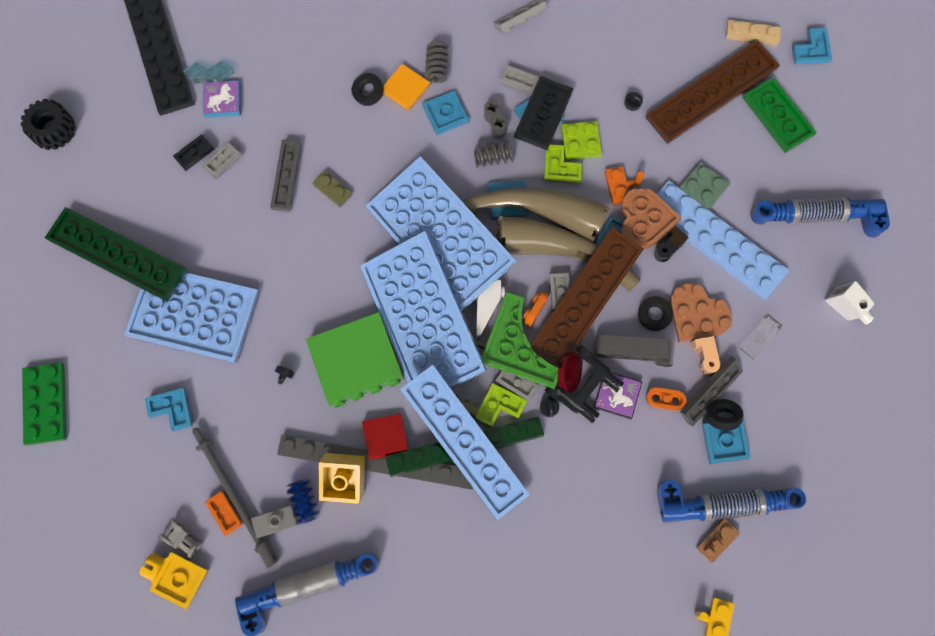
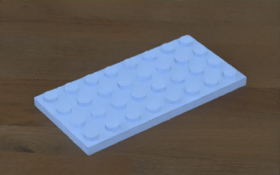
(465, 247)
(422, 312)

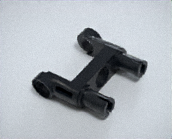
(601, 374)

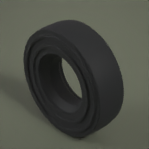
(375, 96)
(661, 303)
(720, 423)

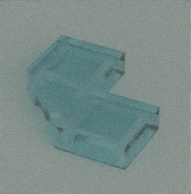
(217, 73)

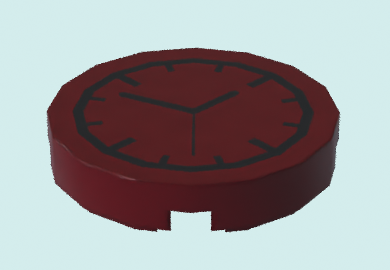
(571, 371)

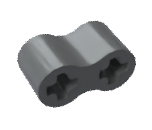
(495, 119)

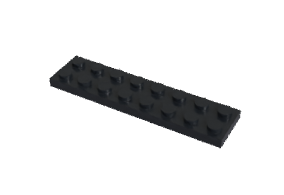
(159, 55)

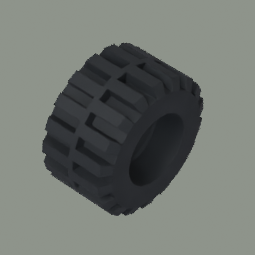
(41, 113)

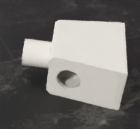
(851, 302)

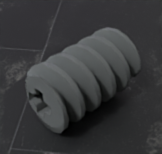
(436, 62)
(493, 153)

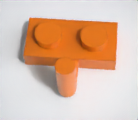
(618, 185)

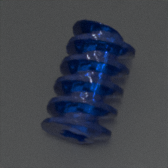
(303, 502)

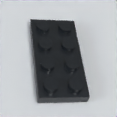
(543, 113)

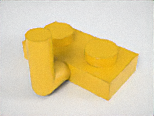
(718, 618)

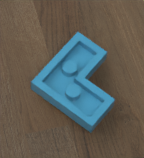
(816, 51)
(174, 404)

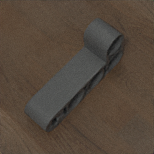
(635, 348)

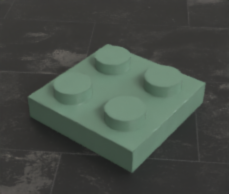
(704, 186)

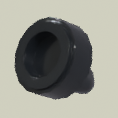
(633, 101)
(284, 372)
(549, 407)

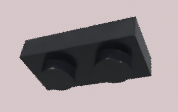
(193, 152)

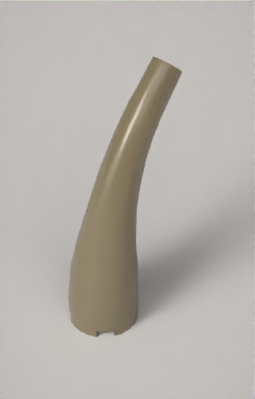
(565, 209)
(534, 237)

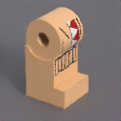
(708, 354)

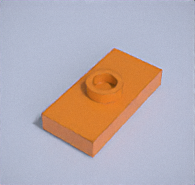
(224, 513)

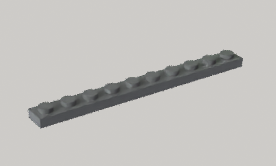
(315, 450)

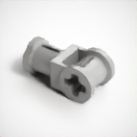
(178, 537)

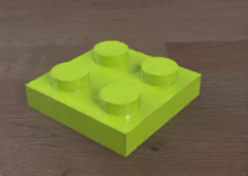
(581, 140)

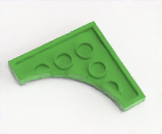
(511, 350)

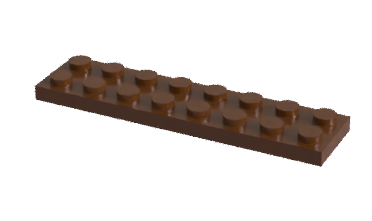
(712, 91)
(586, 297)

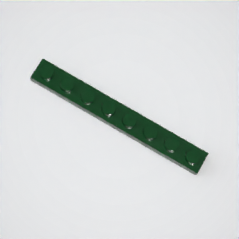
(435, 454)

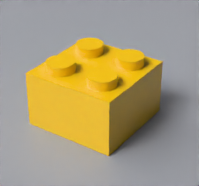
(341, 478)

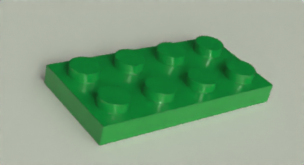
(779, 115)
(44, 404)

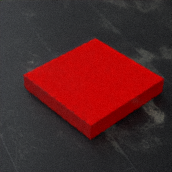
(384, 436)

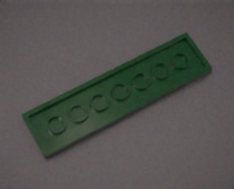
(116, 254)

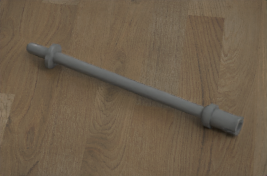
(262, 546)

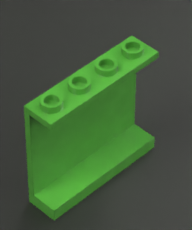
(354, 360)

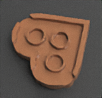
(647, 217)
(697, 315)

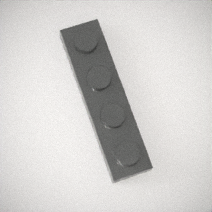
(285, 175)
(711, 391)

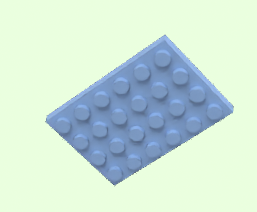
(199, 317)

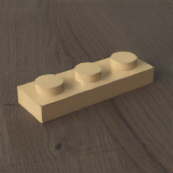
(752, 31)

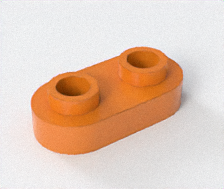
(532, 314)
(665, 399)

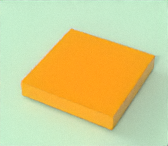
(405, 87)

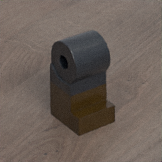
(671, 246)

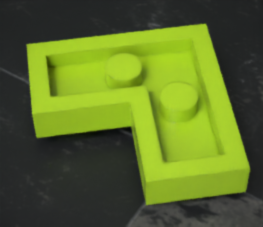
(558, 170)
(499, 400)

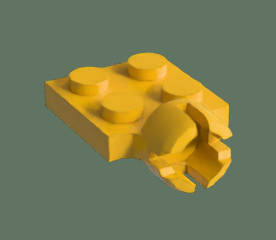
(174, 577)

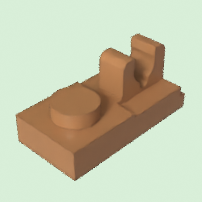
(718, 540)

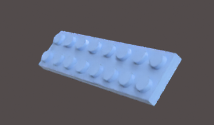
(724, 243)
(464, 442)

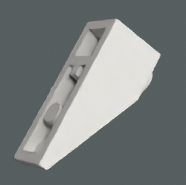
(487, 306)

